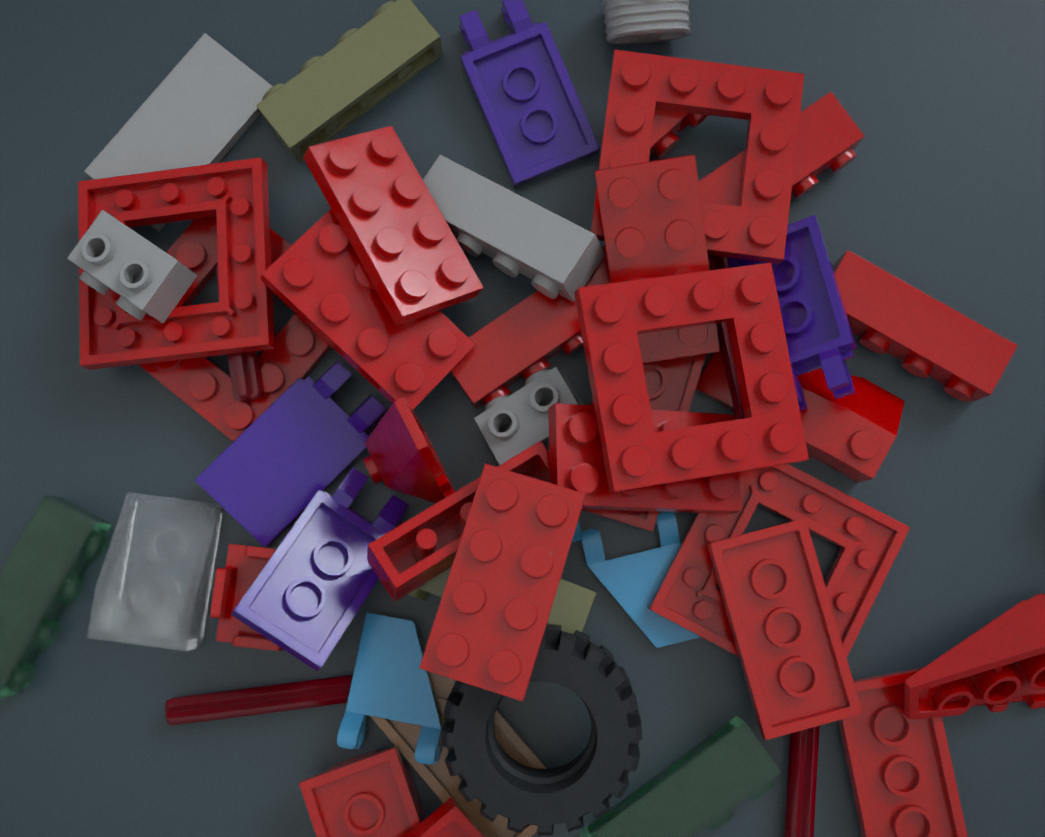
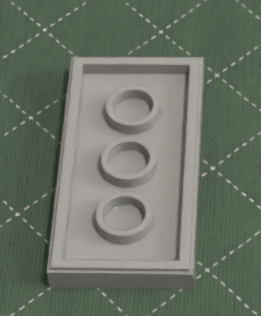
(188, 117)

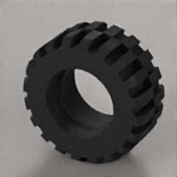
(557, 793)

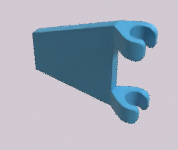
(636, 578)
(391, 686)

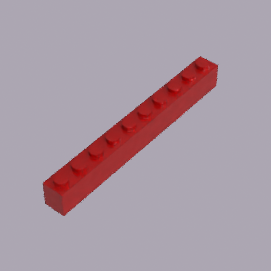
(541, 326)

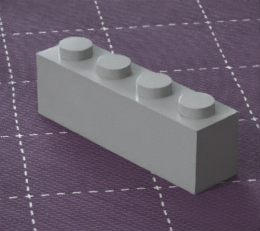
(513, 230)

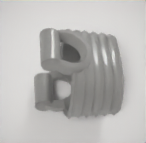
(645, 20)

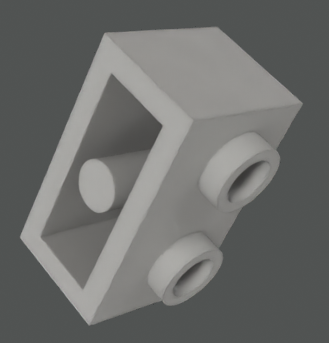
(132, 267)
(521, 419)

